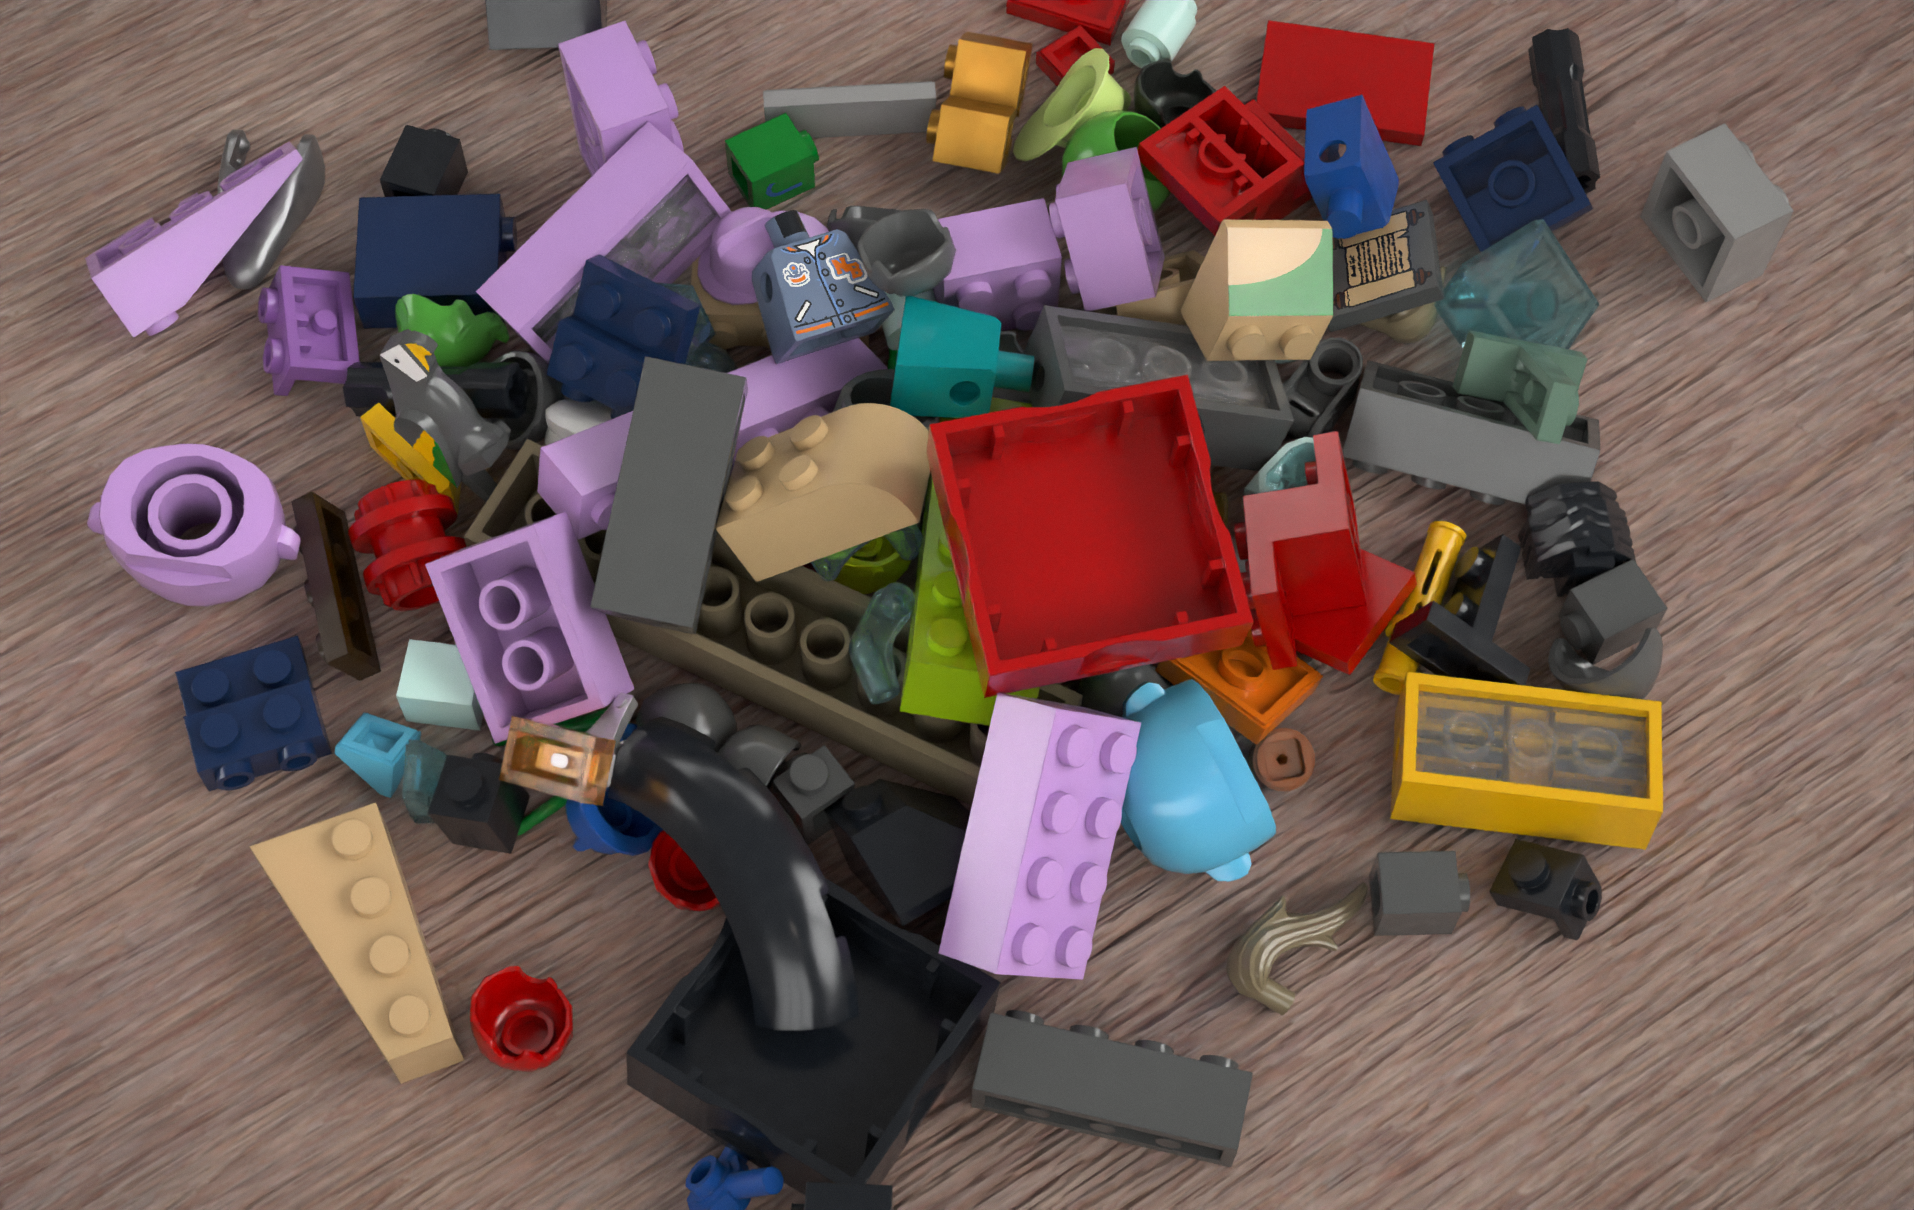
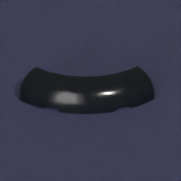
(754, 867)

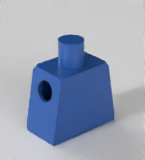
(1360, 186)

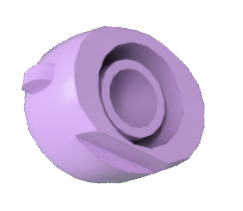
(180, 486)

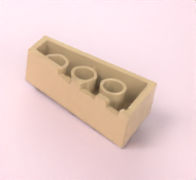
(361, 921)

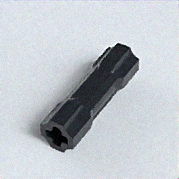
(1558, 76)
(493, 387)

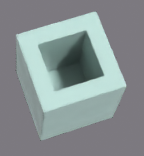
(437, 687)

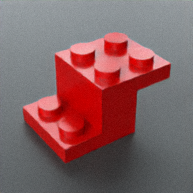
(1228, 162)
(1301, 551)

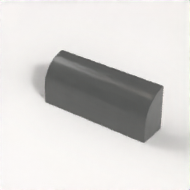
(670, 495)

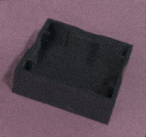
(820, 1099)

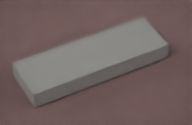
(855, 108)

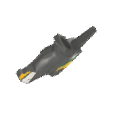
(439, 415)

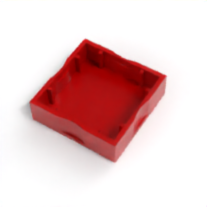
(1087, 536)

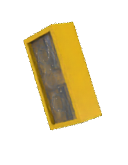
(1527, 760)

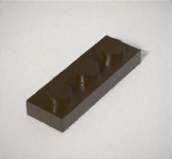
(335, 587)

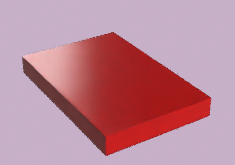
(1325, 65)

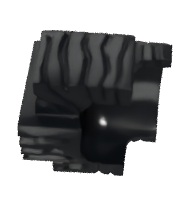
(1574, 534)

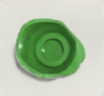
(457, 331)

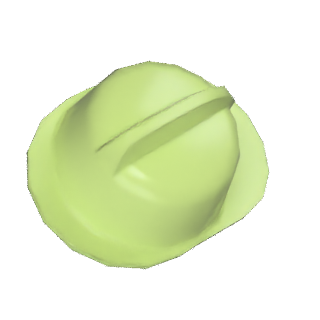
(1080, 96)

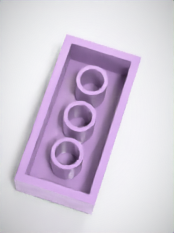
(1039, 838)

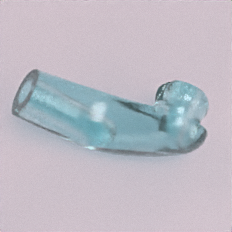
(874, 639)

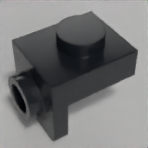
(1549, 885)

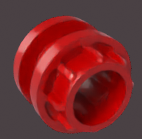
(404, 531)

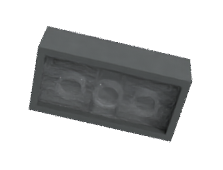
(1094, 352)

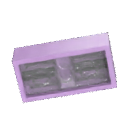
(639, 209)

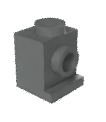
(807, 787)

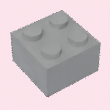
(1716, 212)

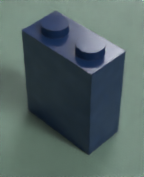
(429, 249)

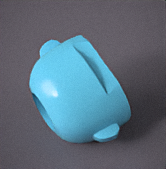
(1190, 788)

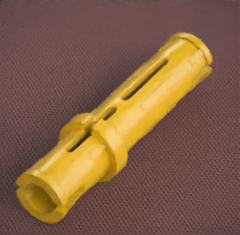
(1438, 551)

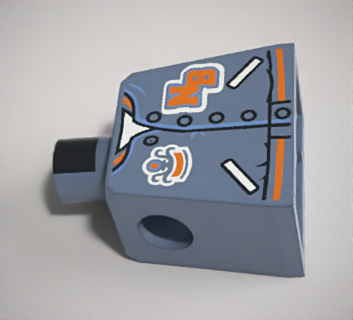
(814, 290)

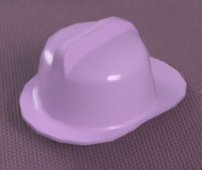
(736, 250)

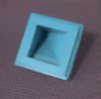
(376, 751)

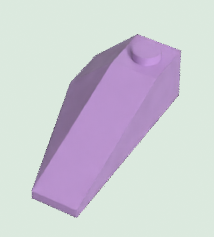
(161, 267)

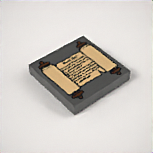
(1386, 268)

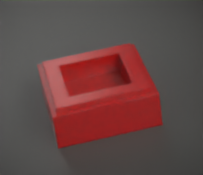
(1062, 53)

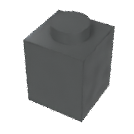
(1611, 612)
(1417, 893)

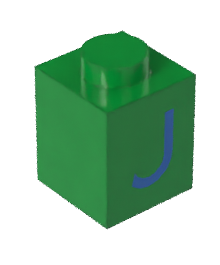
(772, 162)

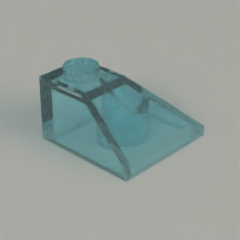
(1519, 291)

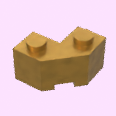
(983, 102)

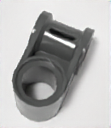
(1316, 399)

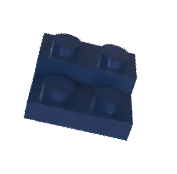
(1511, 178)
(612, 330)
(252, 715)

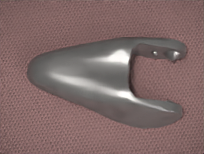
(268, 233)

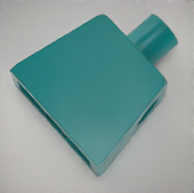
(952, 361)

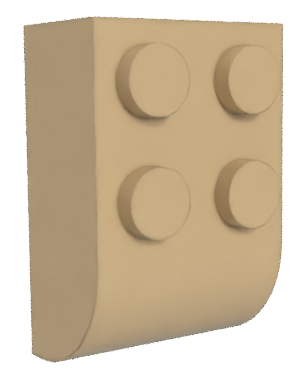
(824, 487)

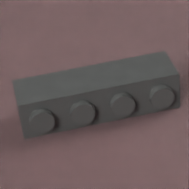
(1112, 1087)

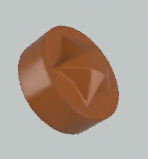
(1282, 760)

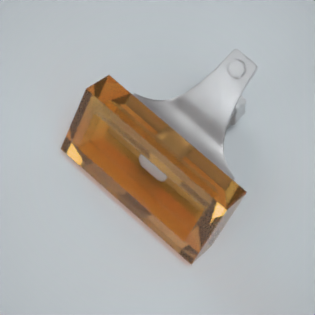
(564, 759)

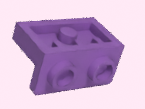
(308, 327)

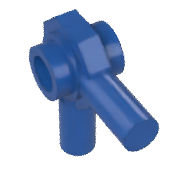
(729, 1183)

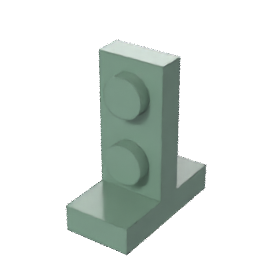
(1529, 377)

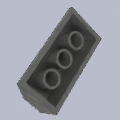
(1460, 439)

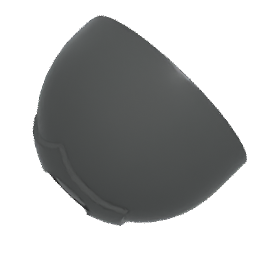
(1630, 679)

